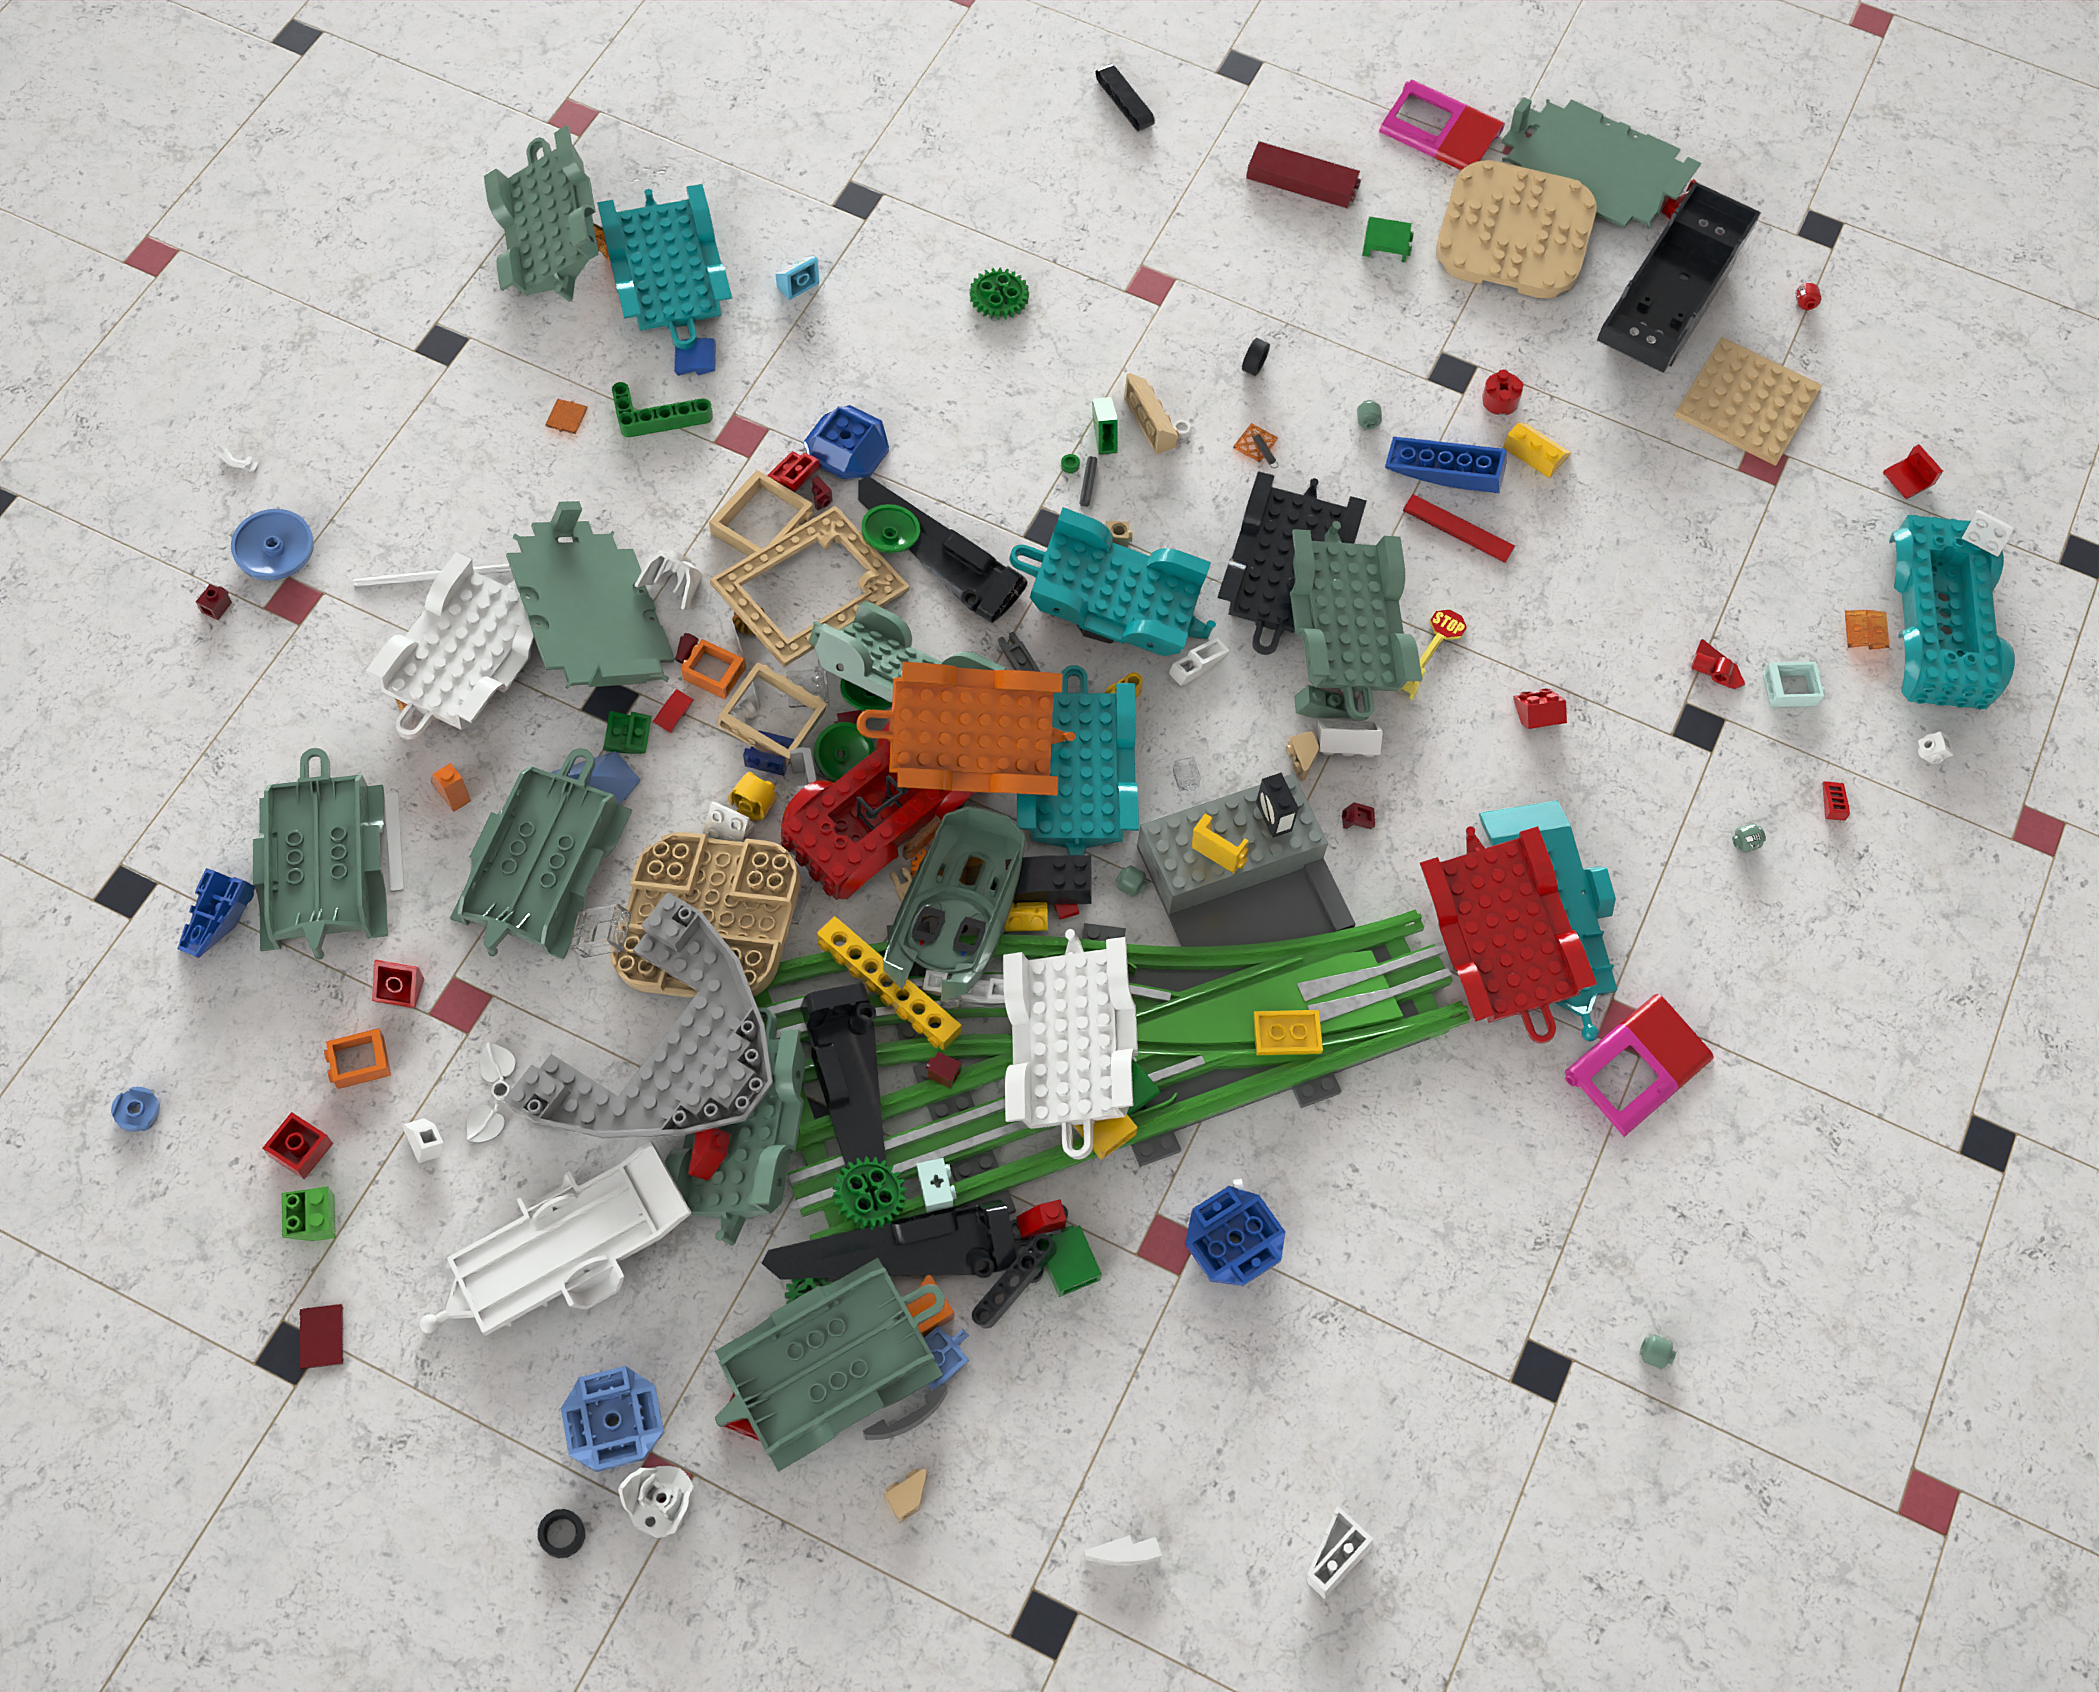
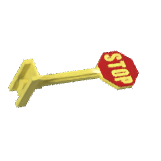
(1445, 625)

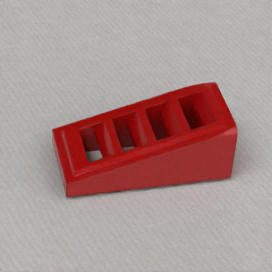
(1831, 812)

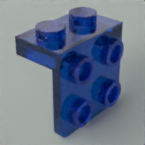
(765, 761)

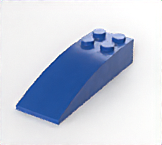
(1448, 463)

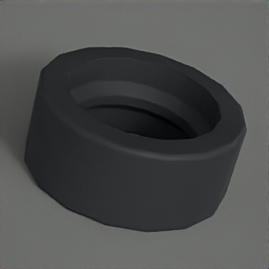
(1255, 356)
(546, 1523)

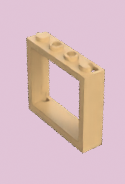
(742, 497)
(754, 737)

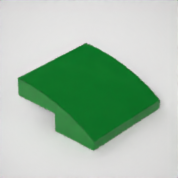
(627, 733)
(1143, 1088)

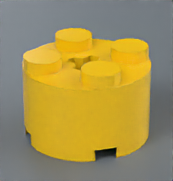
(753, 796)

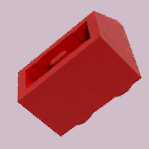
(1540, 708)

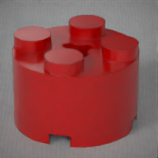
(1502, 392)

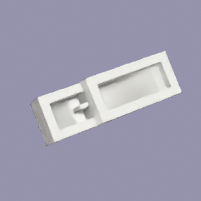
(1198, 661)
(1124, 1552)

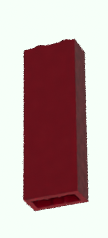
(1303, 174)

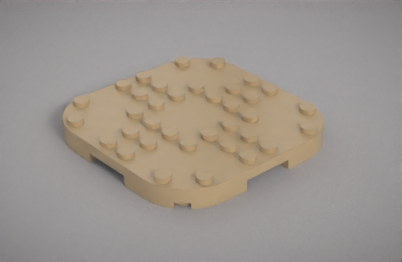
(1516, 228)
(738, 886)

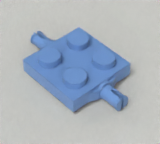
(946, 1354)

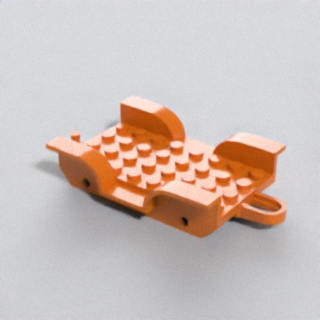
(971, 729)

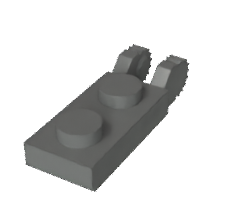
(1017, 654)

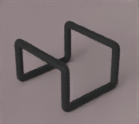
(892, 799)

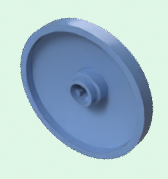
(272, 544)

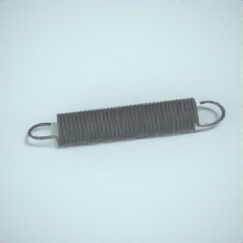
(1264, 449)

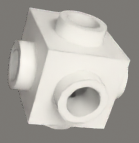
(1935, 747)

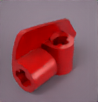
(1720, 668)

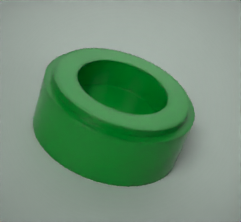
(1070, 463)

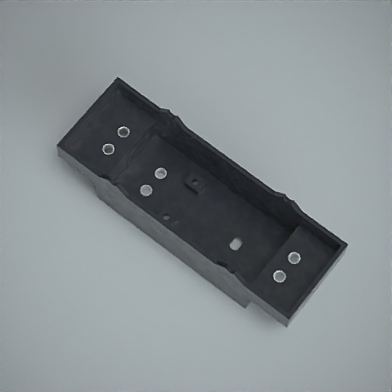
(1660, 306)

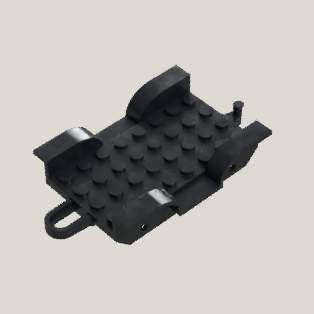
(1262, 562)

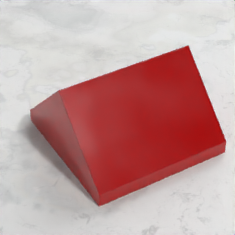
(396, 983)

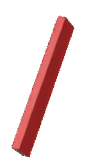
(1459, 528)

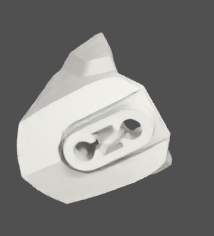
(665, 564)
(642, 1493)

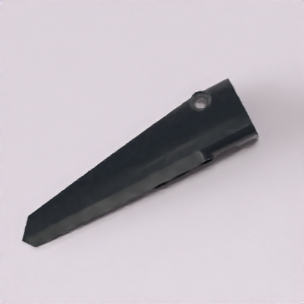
(954, 559)
(848, 1070)
(918, 1245)

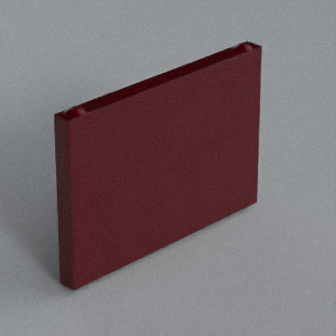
(321, 1336)

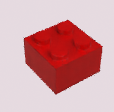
(297, 1145)

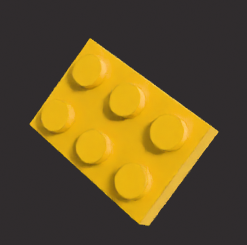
(1287, 1032)

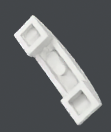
(982, 992)

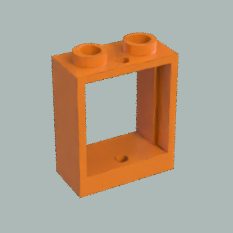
(729, 679)
(363, 1075)

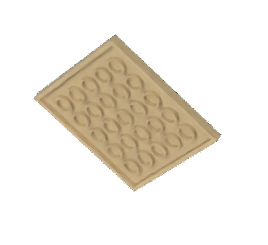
(1748, 401)

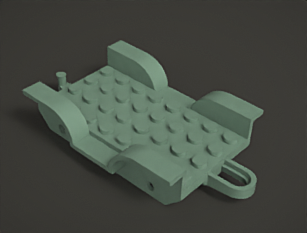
(544, 219)
(1352, 616)
(875, 650)
(540, 857)
(319, 858)
(757, 1147)
(828, 1362)

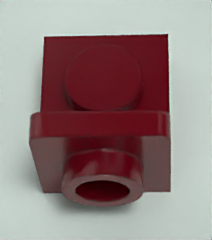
(822, 493)
(1358, 815)

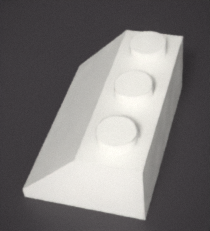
(1349, 737)

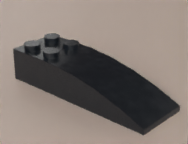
(1054, 879)

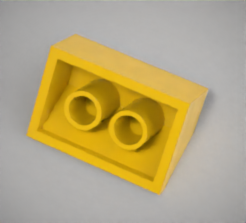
(1535, 449)

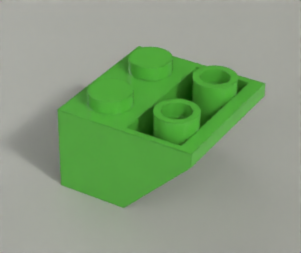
(308, 1214)

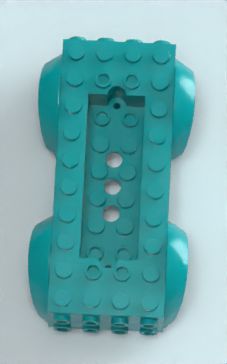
(1973, 661)

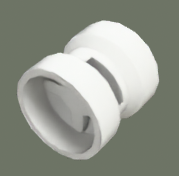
(744, 711)

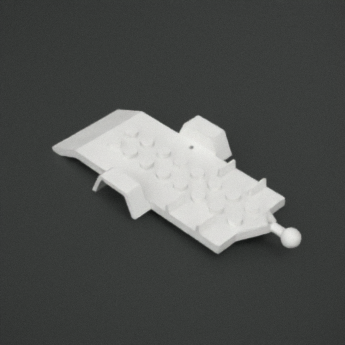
(552, 1249)

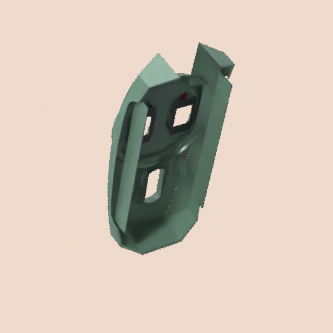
(959, 837)

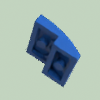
(697, 358)

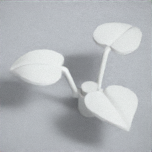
(483, 1121)

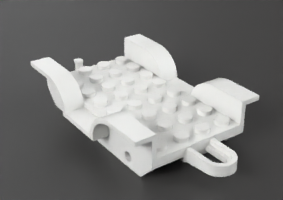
(458, 649)
(1070, 1039)

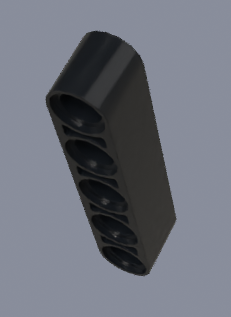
(1125, 97)
(1003, 1286)

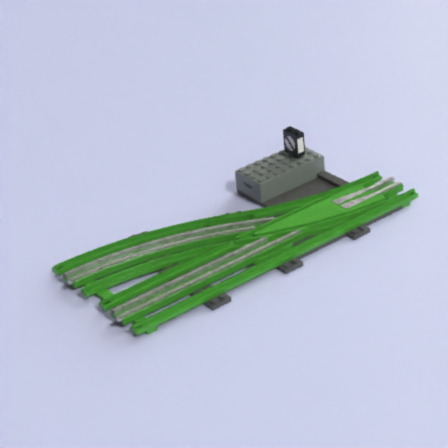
(1248, 943)

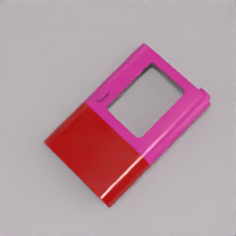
(1461, 140)
(1665, 1046)

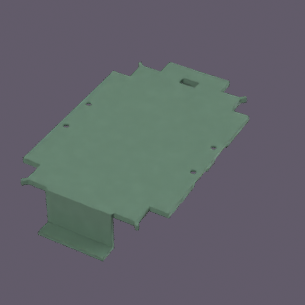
(1623, 172)
(588, 604)

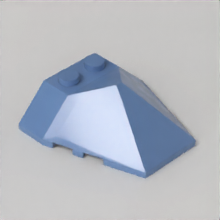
(609, 775)

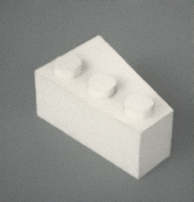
(1338, 1554)

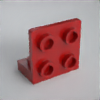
(1914, 472)

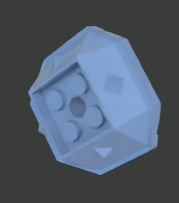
(609, 1395)

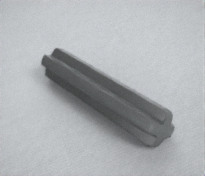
(1088, 481)

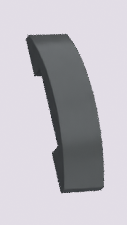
(882, 1431)

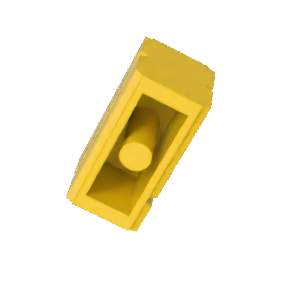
(1027, 917)

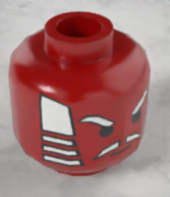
(1808, 296)

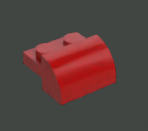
(795, 470)

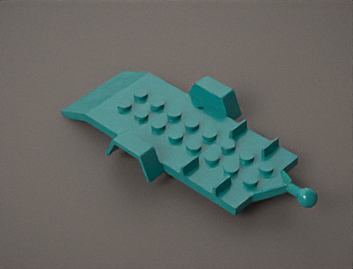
(1572, 881)

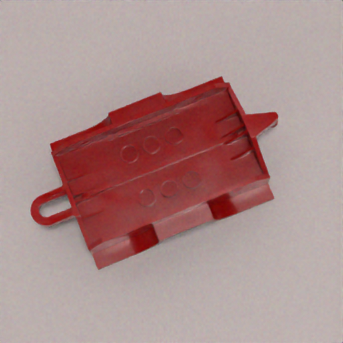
(1508, 929)

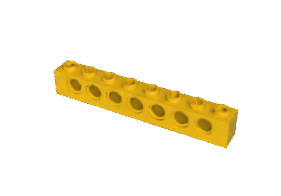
(938, 1037)

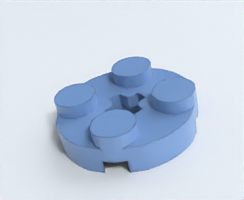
(141, 1120)

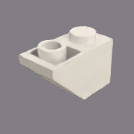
(424, 1139)

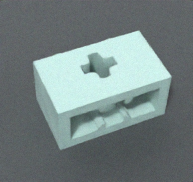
(933, 1197)

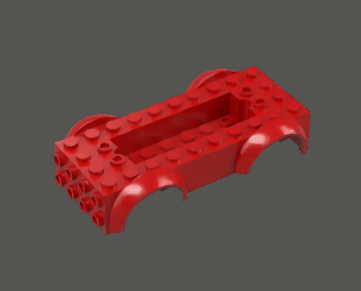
(836, 844)

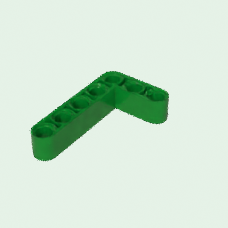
(657, 418)

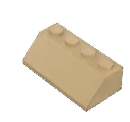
(1150, 414)

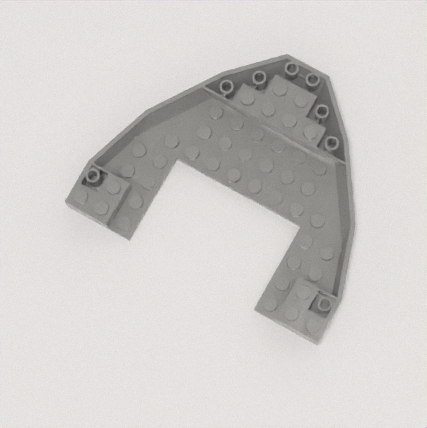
(701, 1073)

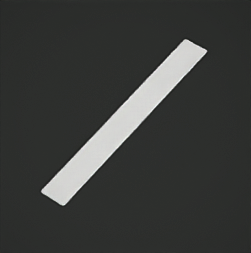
(746, 666)
(394, 841)

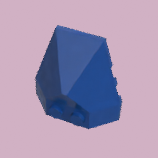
(216, 911)

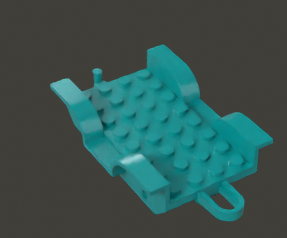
(666, 262)
(1115, 587)
(1093, 771)

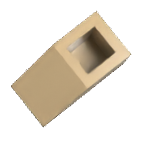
(1304, 751)
(906, 1497)

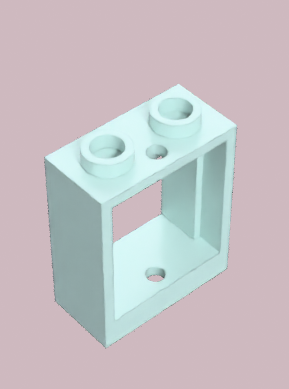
(1790, 669)

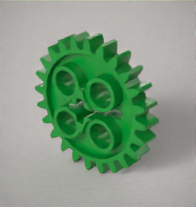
(999, 293)
(850, 1198)

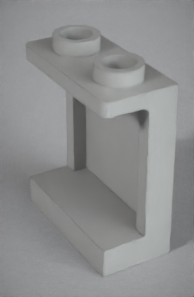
(802, 762)

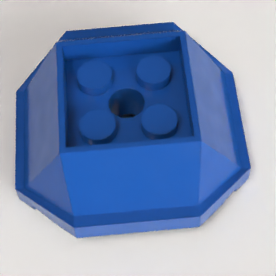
(848, 443)
(1240, 1215)

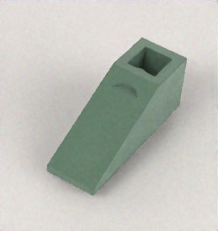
(1321, 703)

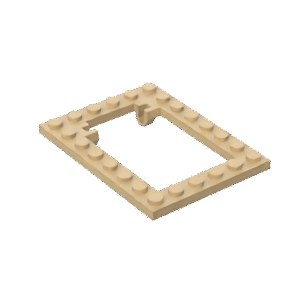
(829, 526)

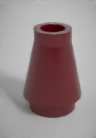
(685, 647)

